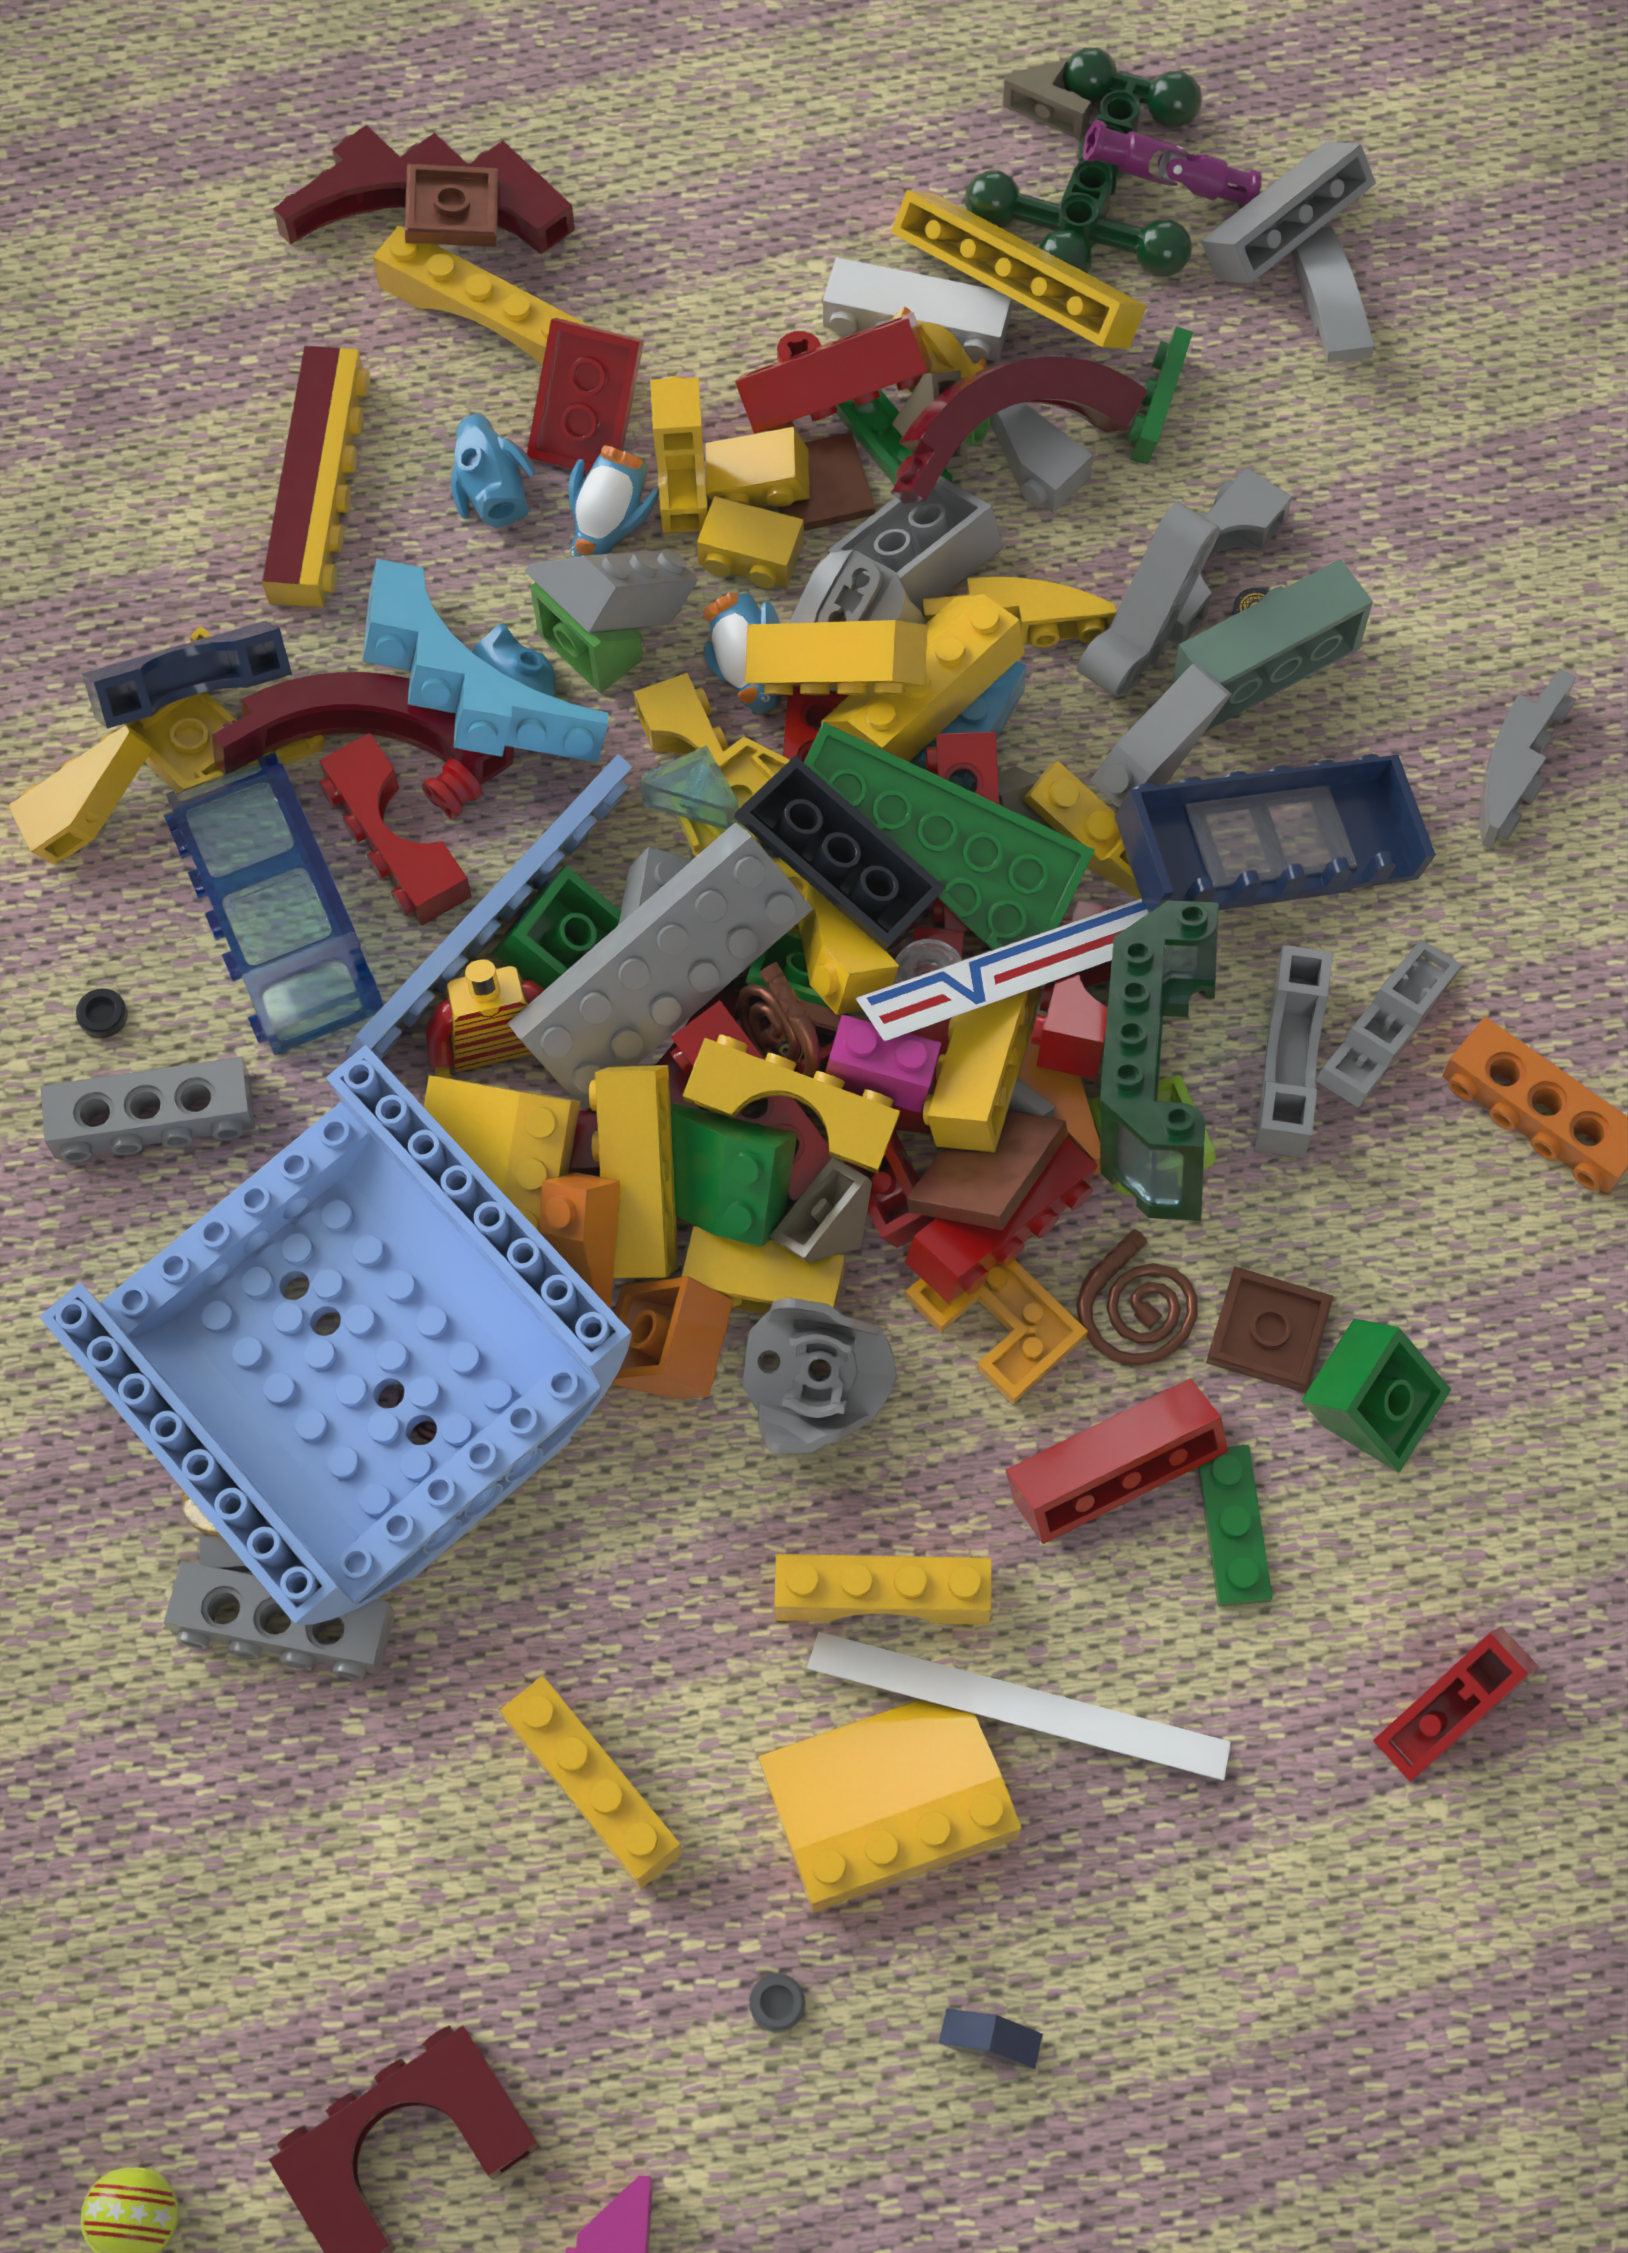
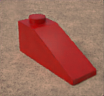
(1456, 1702)

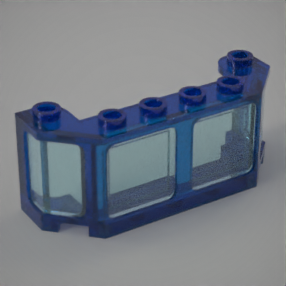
(273, 904)

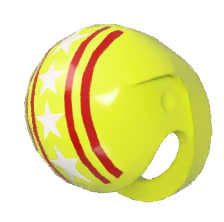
(130, 2212)

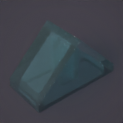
(691, 789)

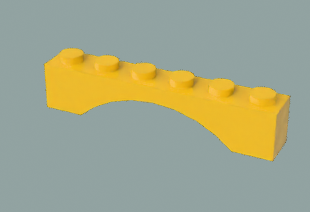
(445, 282)

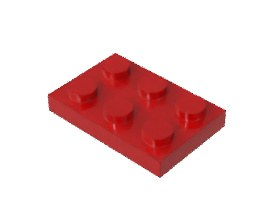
(583, 394)

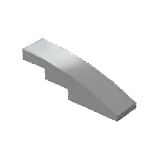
(1332, 297)
(1388, 1023)

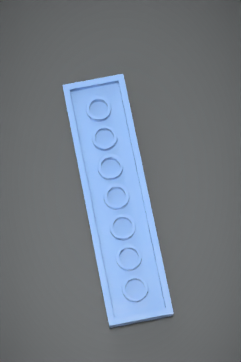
(501, 902)

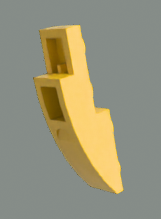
(1044, 608)
(1084, 818)

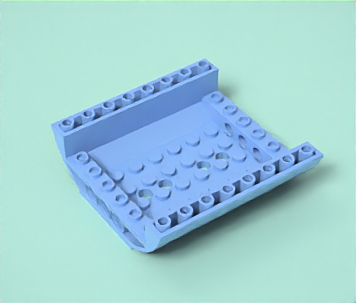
(286, 1425)

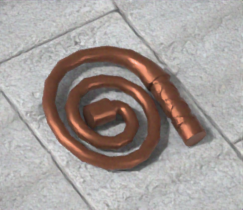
(783, 1011)
(1144, 1312)

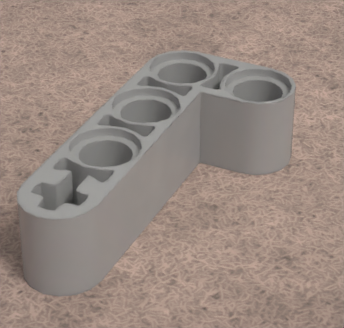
(1151, 601)

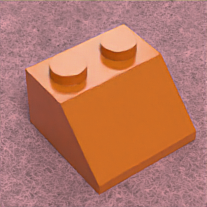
(674, 1336)

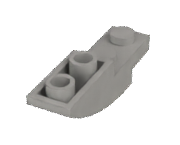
(1517, 757)

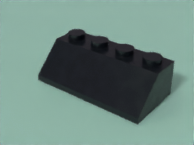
(840, 853)

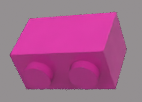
(893, 1067)

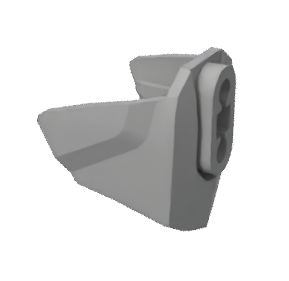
(834, 594)
(794, 1403)

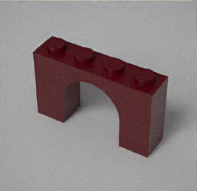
(322, 2163)

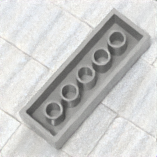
(661, 963)

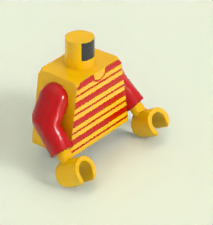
(473, 1020)

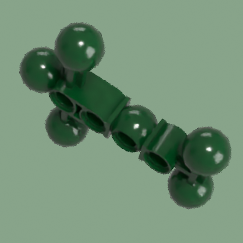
(1081, 217)

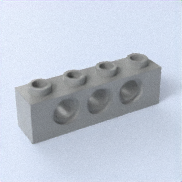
(73, 1105)
(204, 1589)

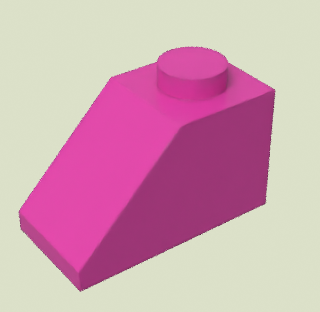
(622, 2224)

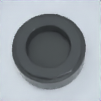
(777, 2003)

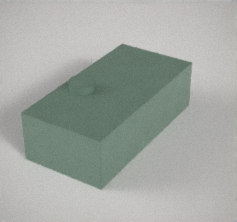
(1280, 638)

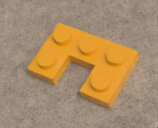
(1037, 1323)

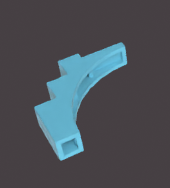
(448, 677)

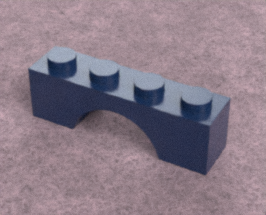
(152, 681)

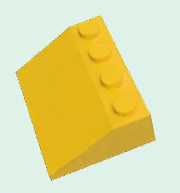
(508, 1134)
(888, 1800)

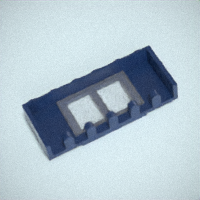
(1275, 833)

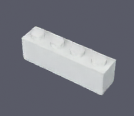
(870, 294)

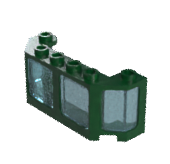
(1144, 1142)

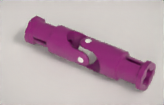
(1201, 174)

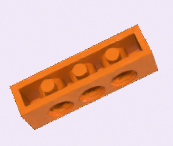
(1534, 1081)

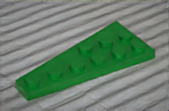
(998, 867)

